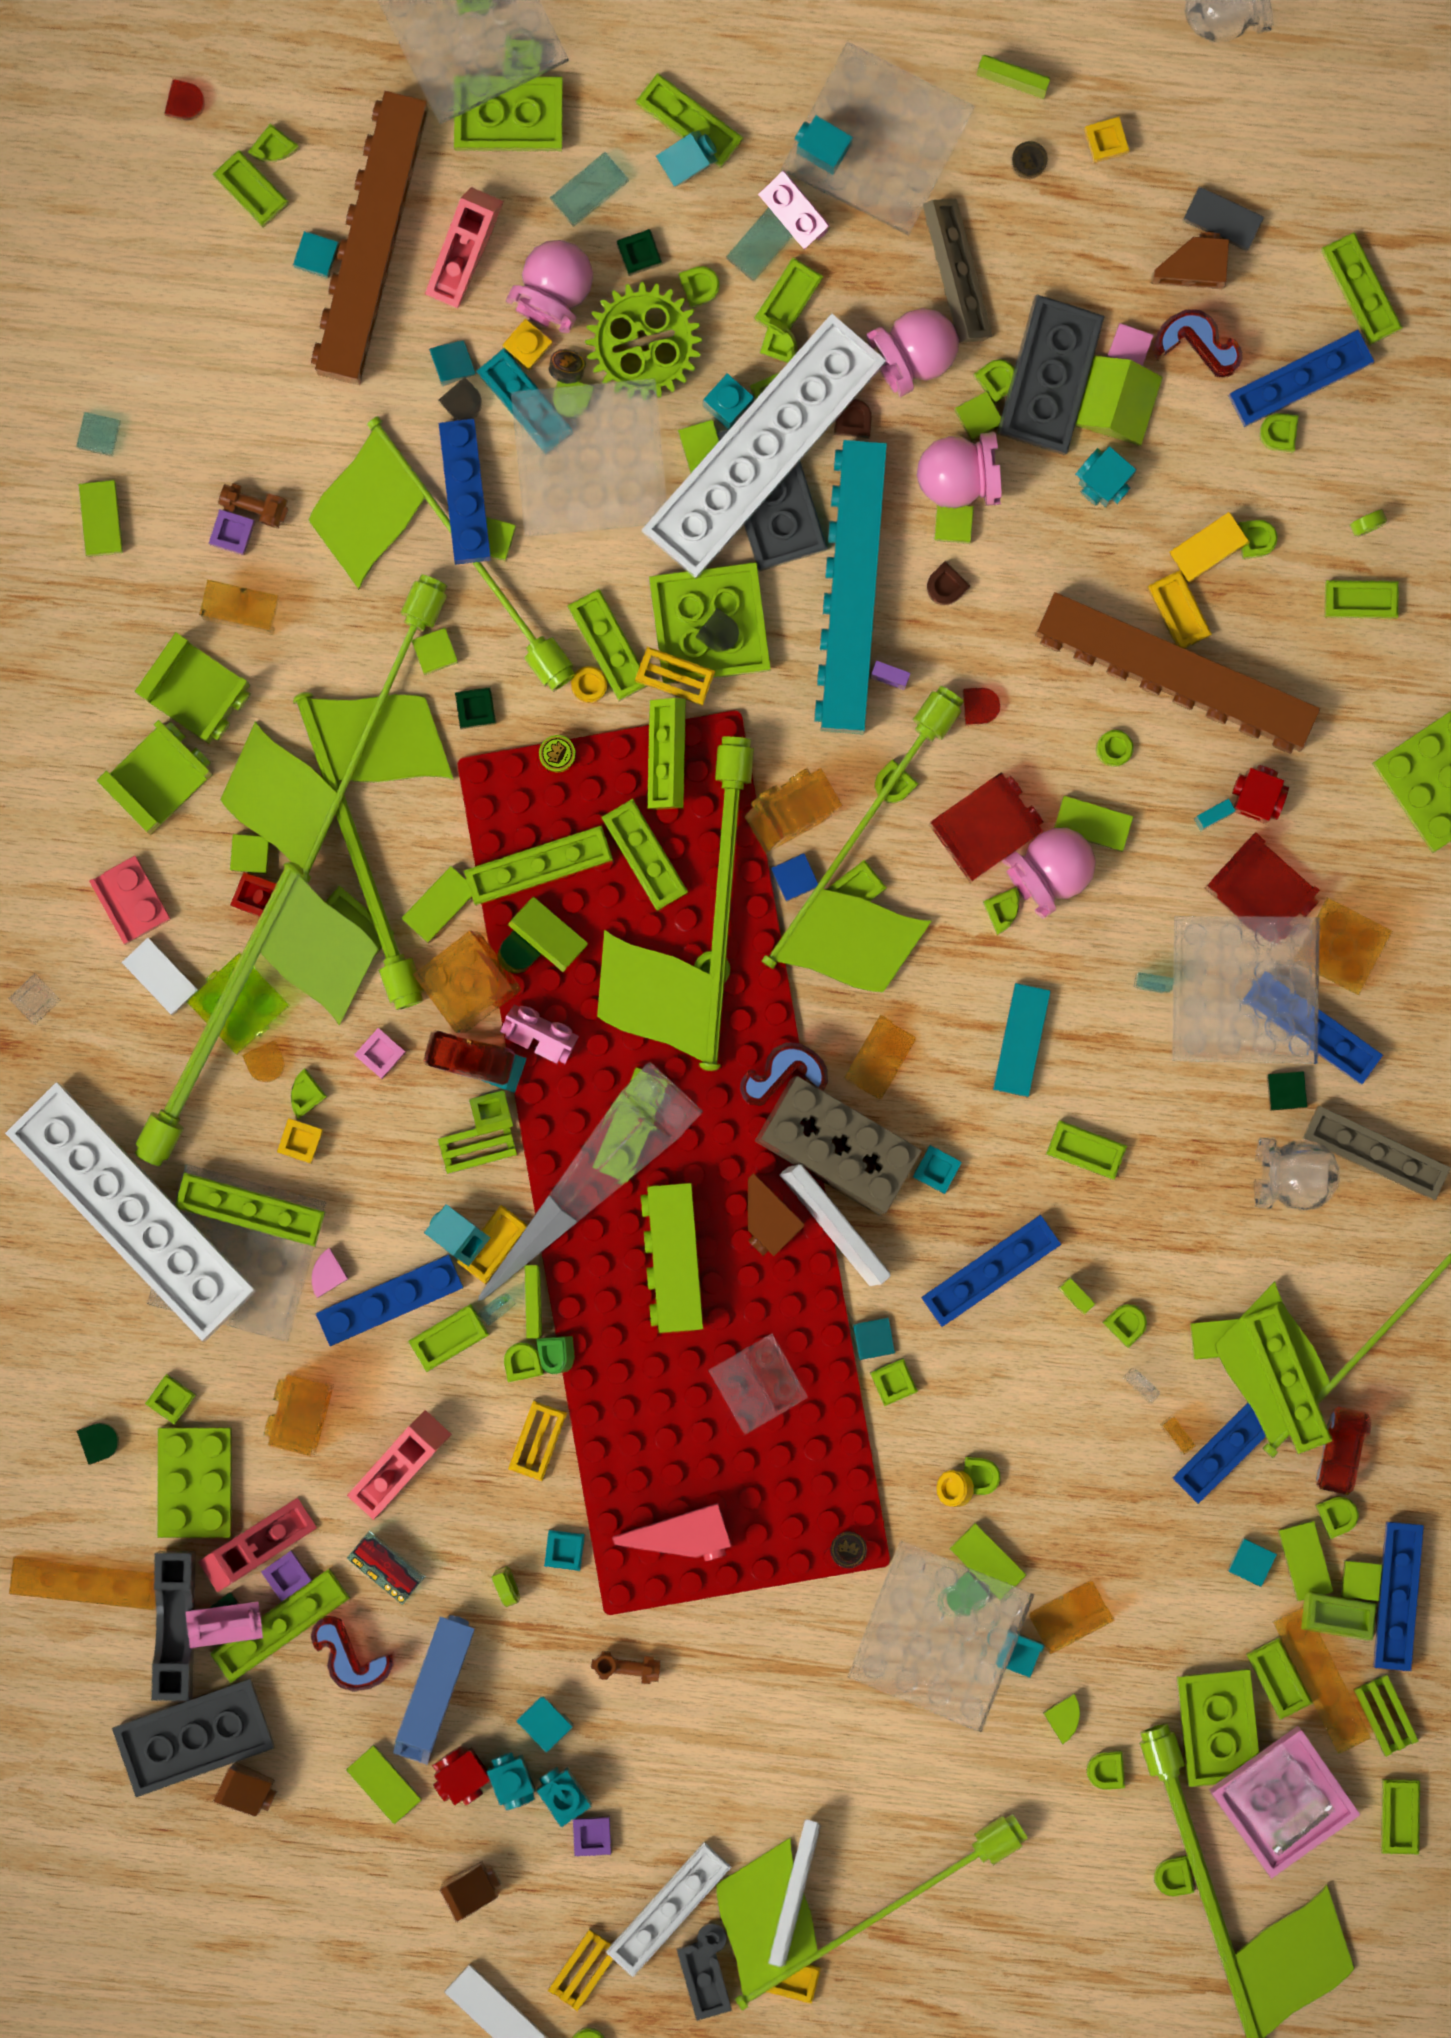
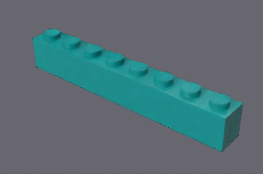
(853, 587)

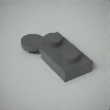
(704, 1974)

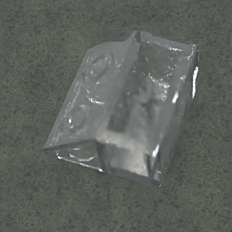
(758, 1383)

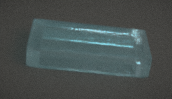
(589, 189)
(759, 245)

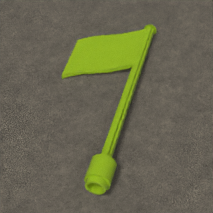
(399, 748)
(310, 948)
(659, 993)
(1284, 1962)

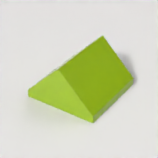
(1118, 399)

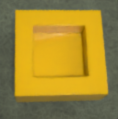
(1106, 139)
(527, 344)
(300, 1141)

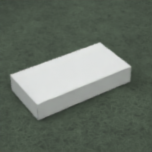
(160, 976)

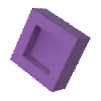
(231, 532)
(890, 675)
(286, 1575)
(592, 1836)

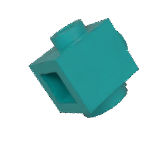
(1105, 477)
(511, 1781)
(563, 1795)

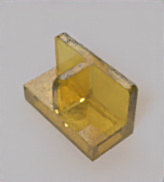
(239, 607)
(880, 1057)
(1070, 1617)

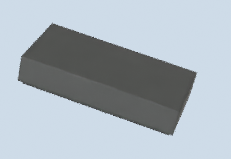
(1223, 217)

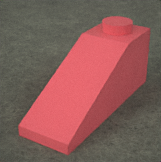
(463, 246)
(399, 1464)
(687, 1534)
(257, 1545)

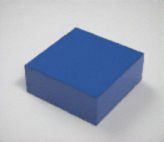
(794, 877)

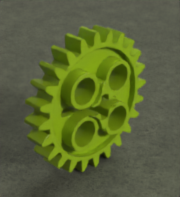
(634, 309)

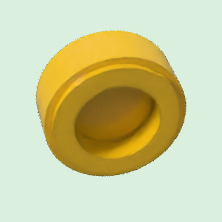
(589, 684)
(955, 1488)

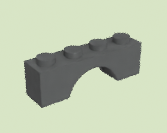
(174, 1596)

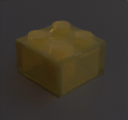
(792, 810)
(1349, 946)
(467, 982)
(299, 1413)

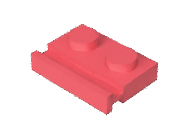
(130, 900)

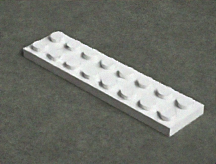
(763, 446)
(131, 1212)

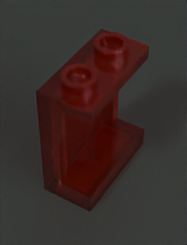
(987, 826)
(1261, 884)

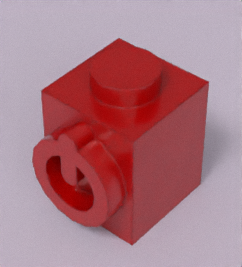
(1260, 794)
(460, 1776)

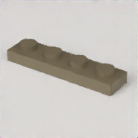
(957, 270)
(1377, 1153)

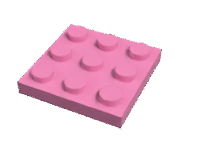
(1316, 1769)

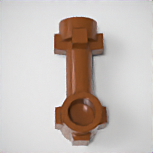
(271, 511)
(606, 1665)

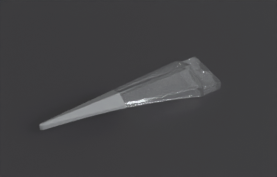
(632, 1133)

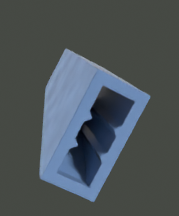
(433, 1689)

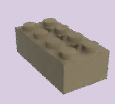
(860, 1137)

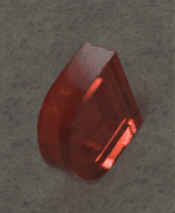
(184, 101)
(980, 706)

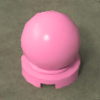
(554, 281)
(917, 347)
(958, 471)
(1054, 868)

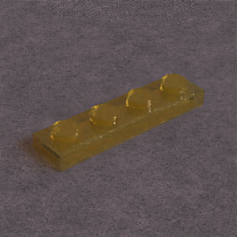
(82, 1583)
(1322, 1682)

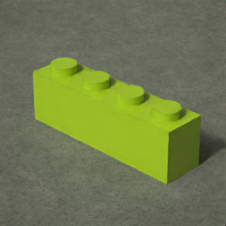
(674, 1258)

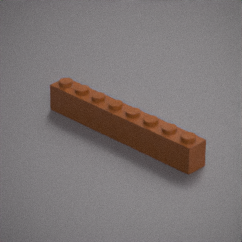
(371, 237)
(1176, 672)

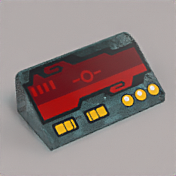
(385, 1567)

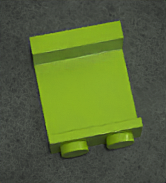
(193, 689)
(156, 777)

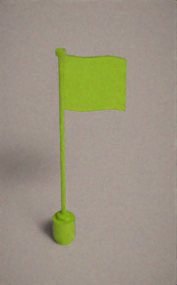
(374, 506)
(287, 797)
(844, 932)
(1247, 1373)
(755, 1895)

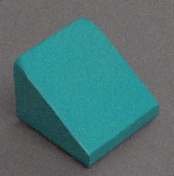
(452, 362)
(873, 1338)

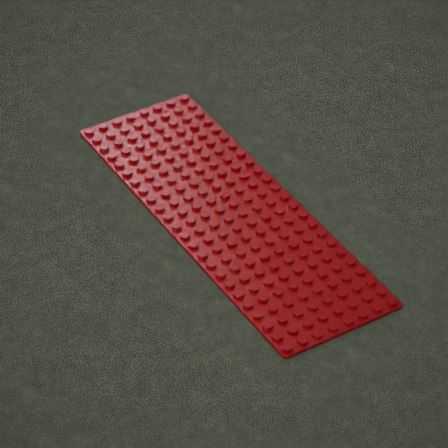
(642, 1401)

